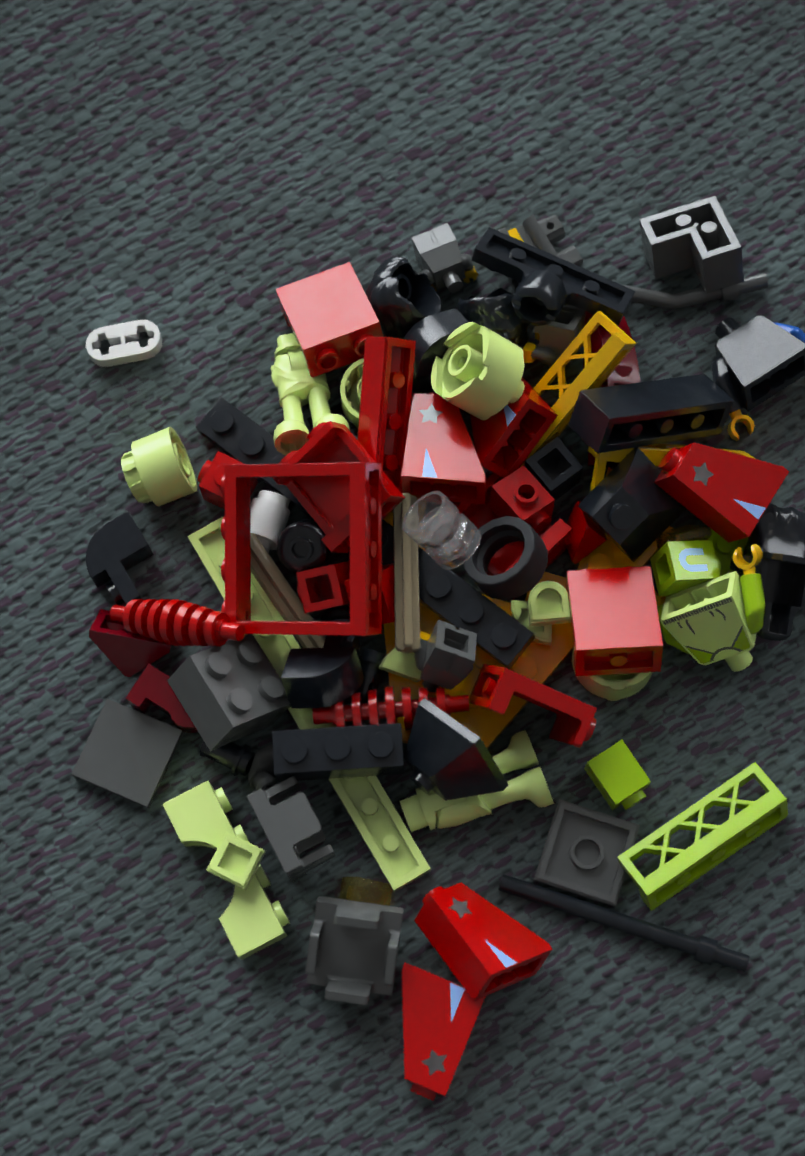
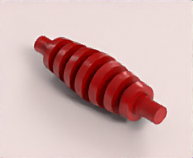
(177, 622)
(390, 709)

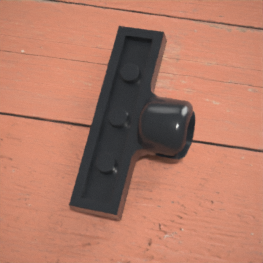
(549, 281)

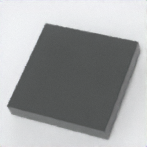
(127, 753)
(584, 853)

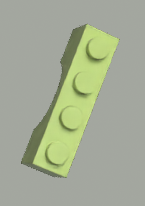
(250, 918)

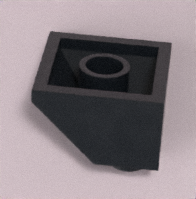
(631, 505)
(449, 757)

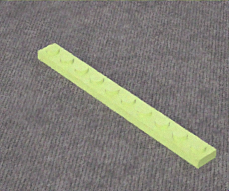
(361, 796)

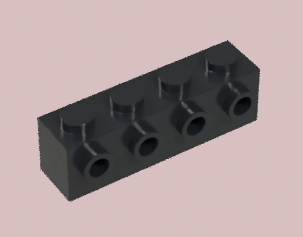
(650, 413)

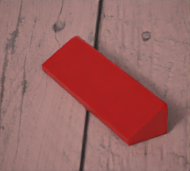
(386, 402)

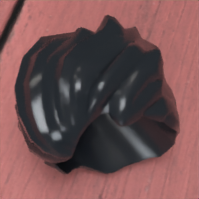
(401, 296)
(496, 314)

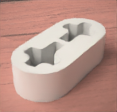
(125, 351)

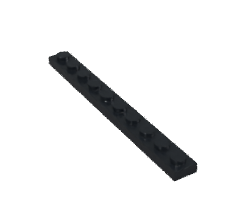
(438, 588)

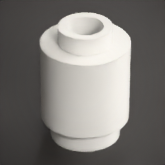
(269, 517)

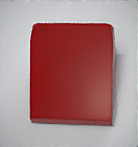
(584, 536)

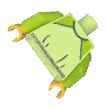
(717, 616)

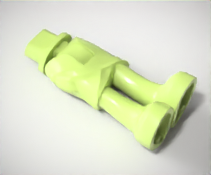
(296, 390)
(431, 809)

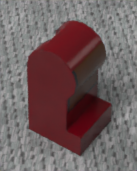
(155, 690)

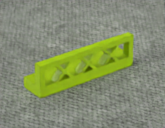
(712, 848)

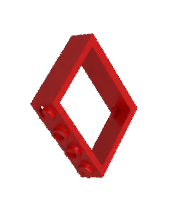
(365, 547)

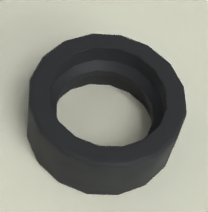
(523, 574)

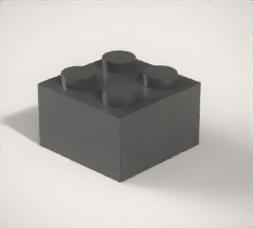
(230, 691)

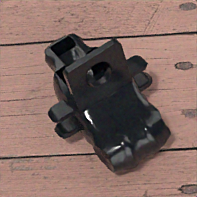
(782, 568)

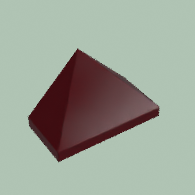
(125, 649)

